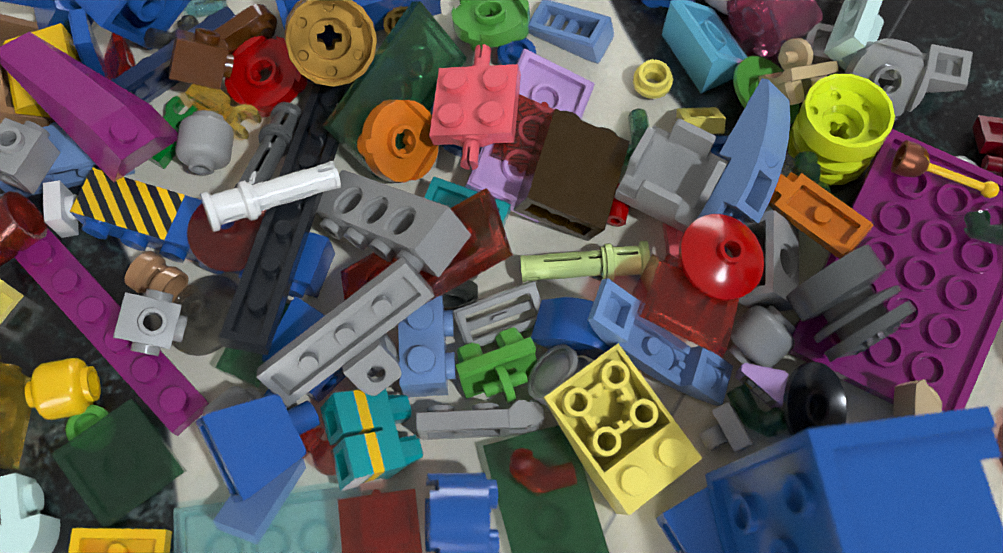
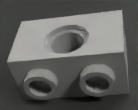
(781, 261)

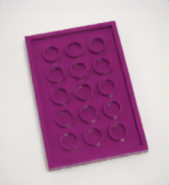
(940, 271)

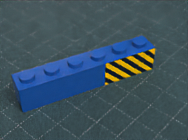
(160, 219)

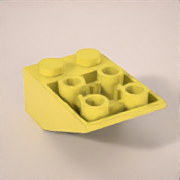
(621, 431)

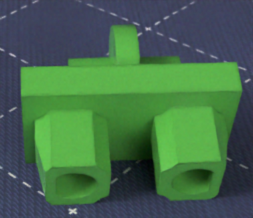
(498, 369)

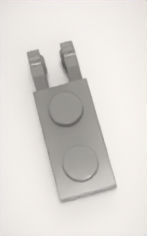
(481, 422)

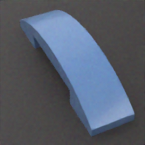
(657, 350)

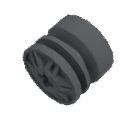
(850, 303)

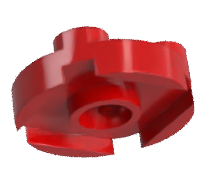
(250, 60)

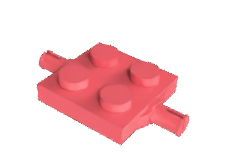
(475, 106)

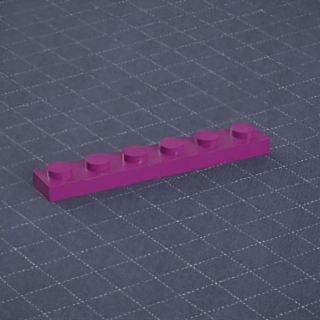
(96, 316)

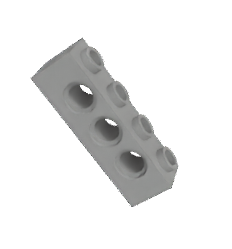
(392, 223)

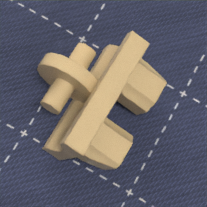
(798, 72)

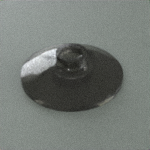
(206, 305)

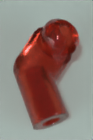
(537, 476)

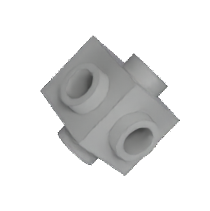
(136, 308)

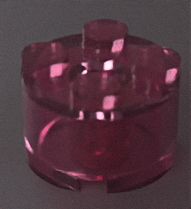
(772, 22)

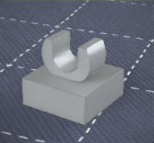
(728, 430)

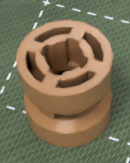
(151, 272)

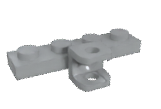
(351, 338)

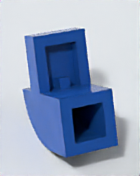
(566, 323)

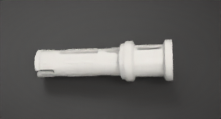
(250, 199)

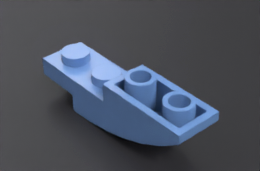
(754, 156)

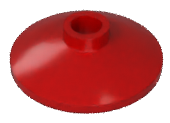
(710, 267)

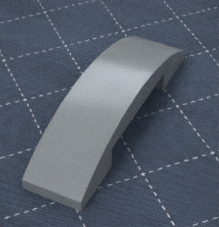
(947, 66)

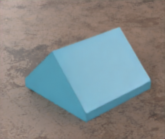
(701, 44)

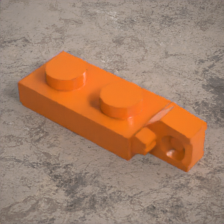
(819, 214)

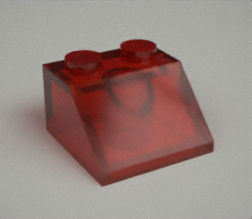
(680, 308)

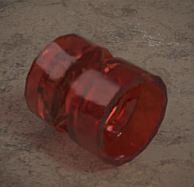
(19, 225)

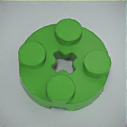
(506, 25)

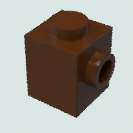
(200, 58)

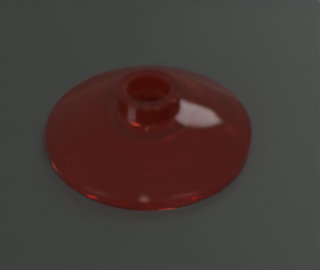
(224, 249)

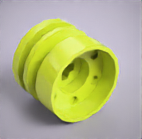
(842, 123)

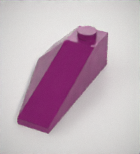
(95, 112)

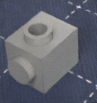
(25, 154)

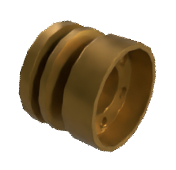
(349, 53)

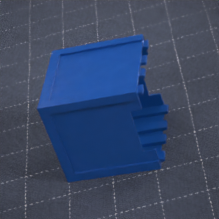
(865, 489)

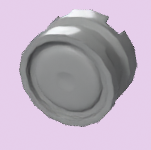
(553, 370)

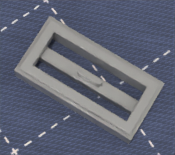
(465, 327)

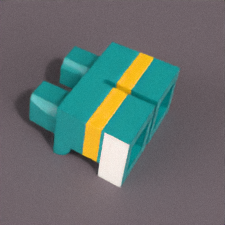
(368, 436)

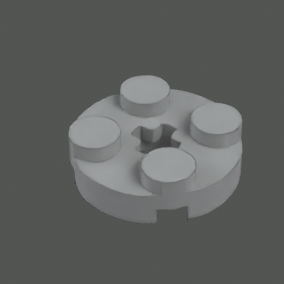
(905, 66)

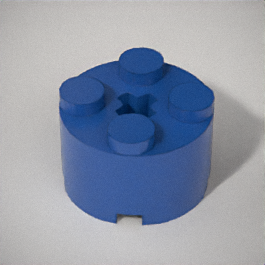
(460, 513)

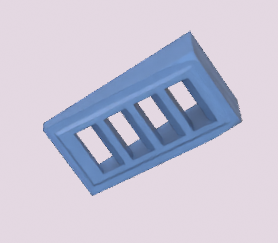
(591, 42)

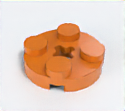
(379, 137)

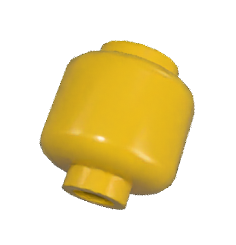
(62, 388)

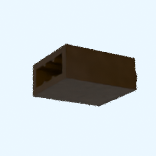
(572, 175)

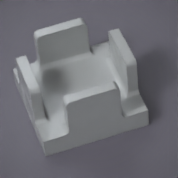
(672, 174)

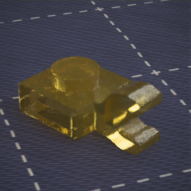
(219, 102)

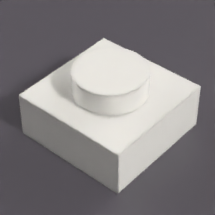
(57, 206)

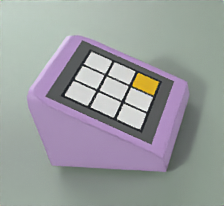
(764, 382)

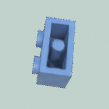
(423, 350)

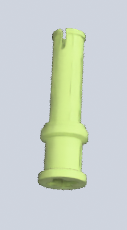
(605, 262)

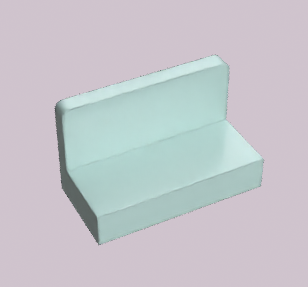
(854, 27)

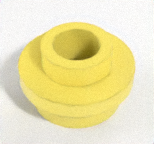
(653, 70)

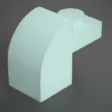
(21, 523)

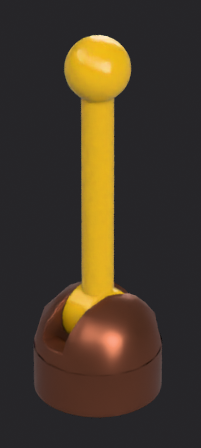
(913, 161)

